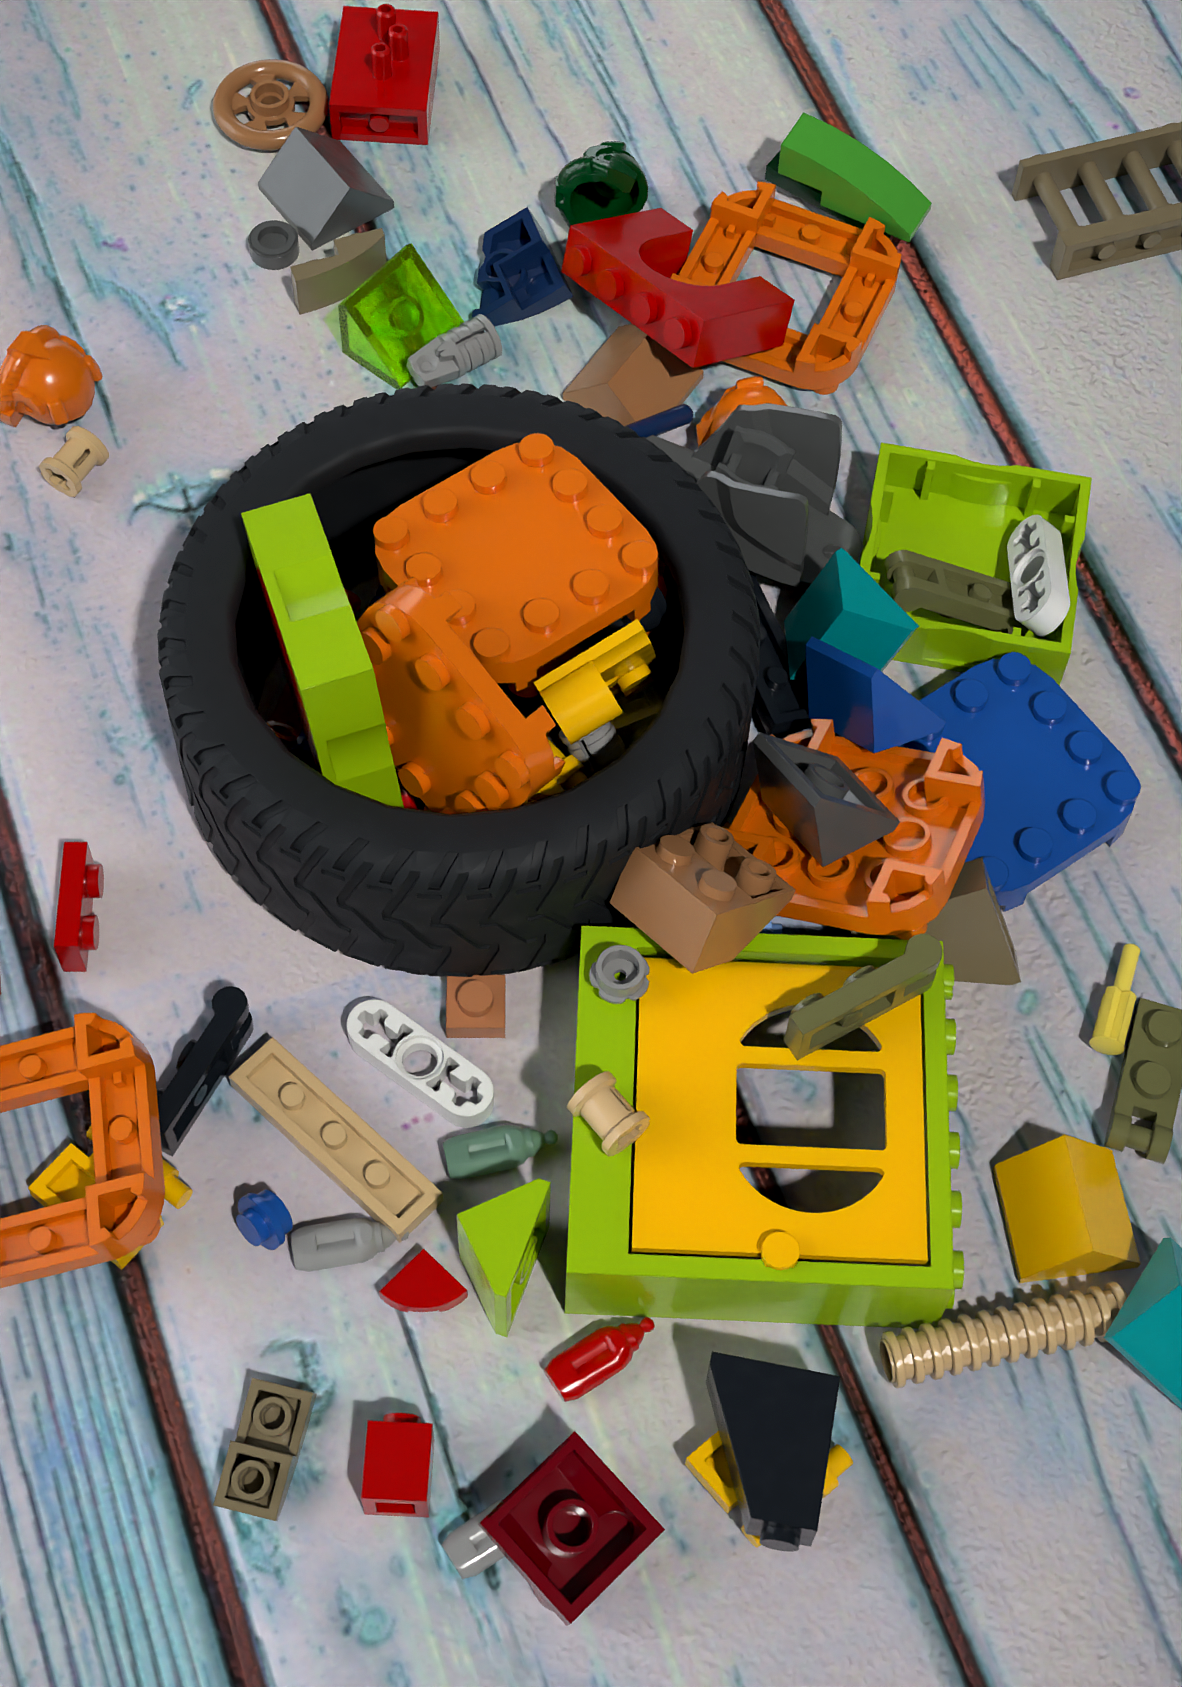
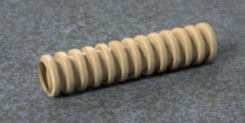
(1000, 1335)

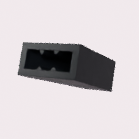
(775, 1443)

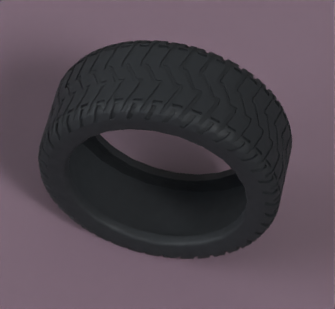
(423, 884)

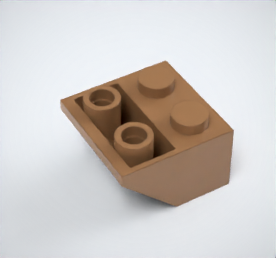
(700, 895)

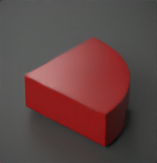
(423, 1287)

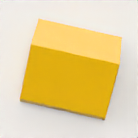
(1065, 1211)

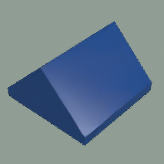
(863, 700)

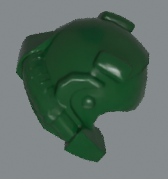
(600, 185)

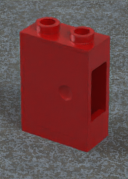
(385, 75)

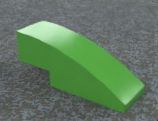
(852, 177)

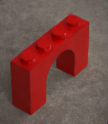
(630, 267)

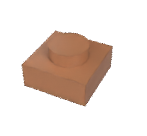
(476, 1006)

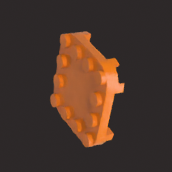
(526, 551)
(445, 716)
(897, 879)

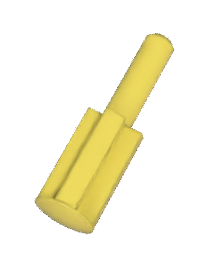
(1116, 1006)

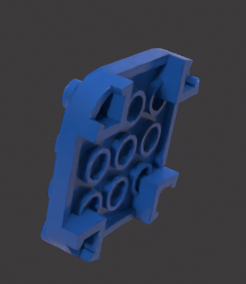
(1046, 768)

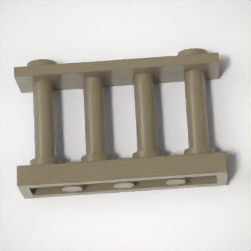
(1120, 236)

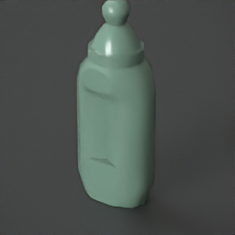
(493, 1150)

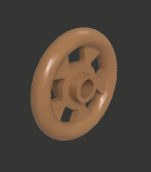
(269, 103)

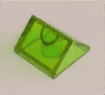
(395, 316)

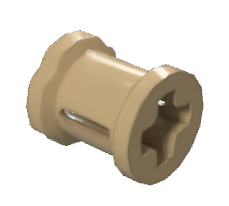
(74, 461)
(608, 1113)

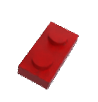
(75, 925)

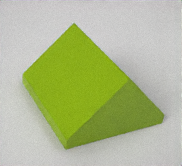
(501, 1247)

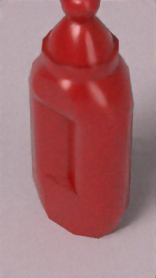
(595, 1358)

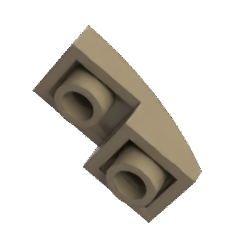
(336, 277)
(265, 1450)

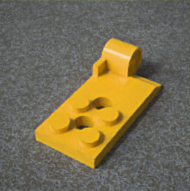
(584, 688)

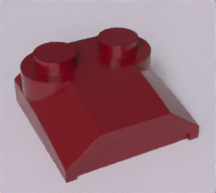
(571, 1528)

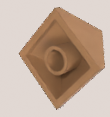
(633, 378)

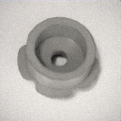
(625, 960)

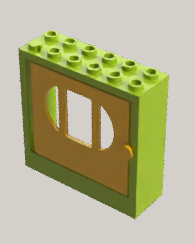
(689, 1161)

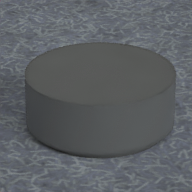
(273, 245)

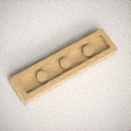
(336, 1139)

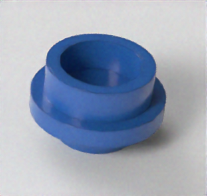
(263, 1219)

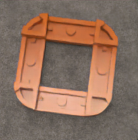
(859, 255)
(127, 1151)

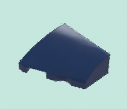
(519, 272)

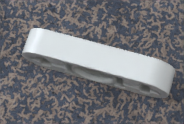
(1038, 575)
(463, 1074)

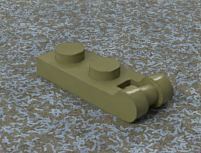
(951, 591)
(863, 997)
(1148, 1082)

